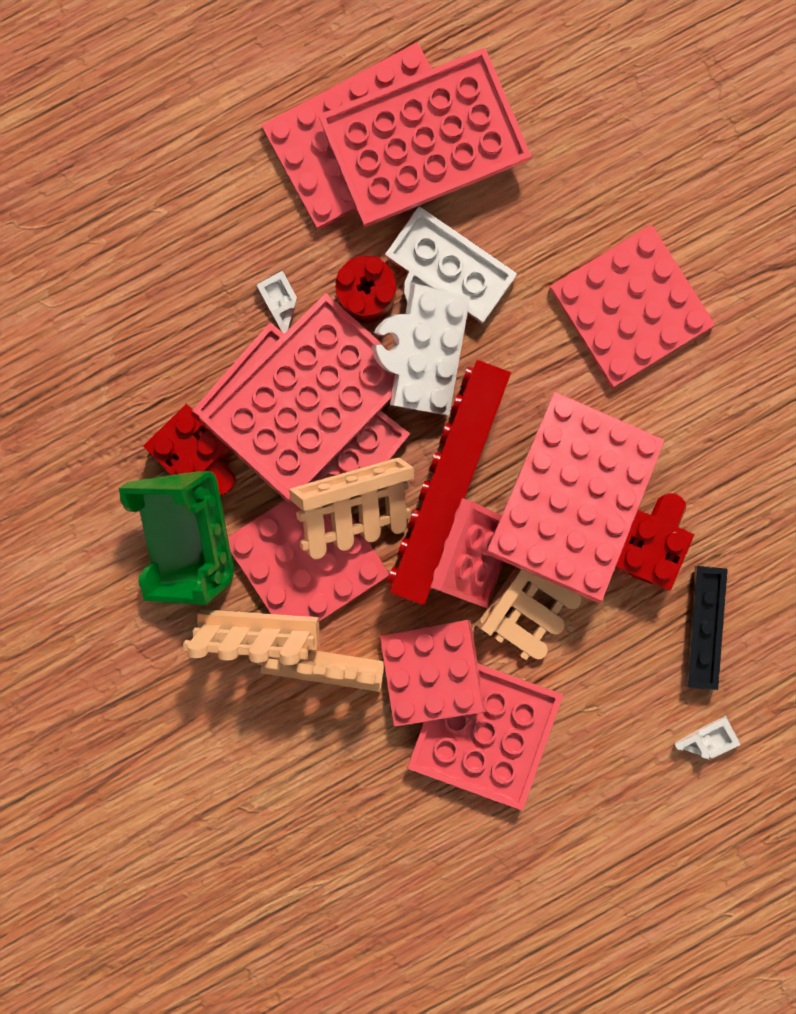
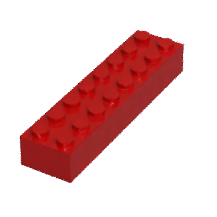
(451, 479)

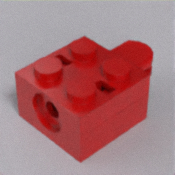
(185, 449)
(657, 543)

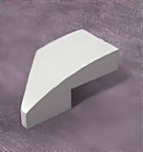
(279, 299)
(711, 739)

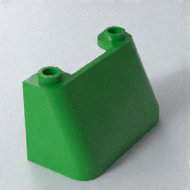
(183, 537)

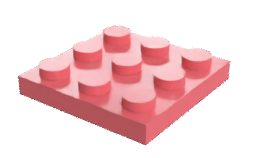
(464, 565)
(432, 673)

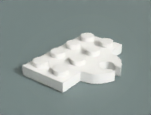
(449, 262)
(424, 349)

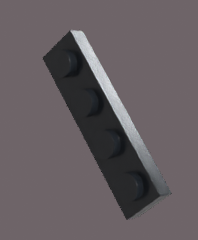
(706, 627)

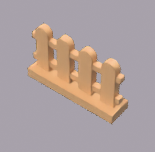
(345, 490)
(512, 595)
(253, 635)
(330, 669)

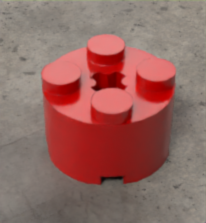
(374, 274)

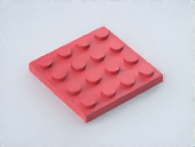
(631, 306)
(290, 578)
(494, 749)

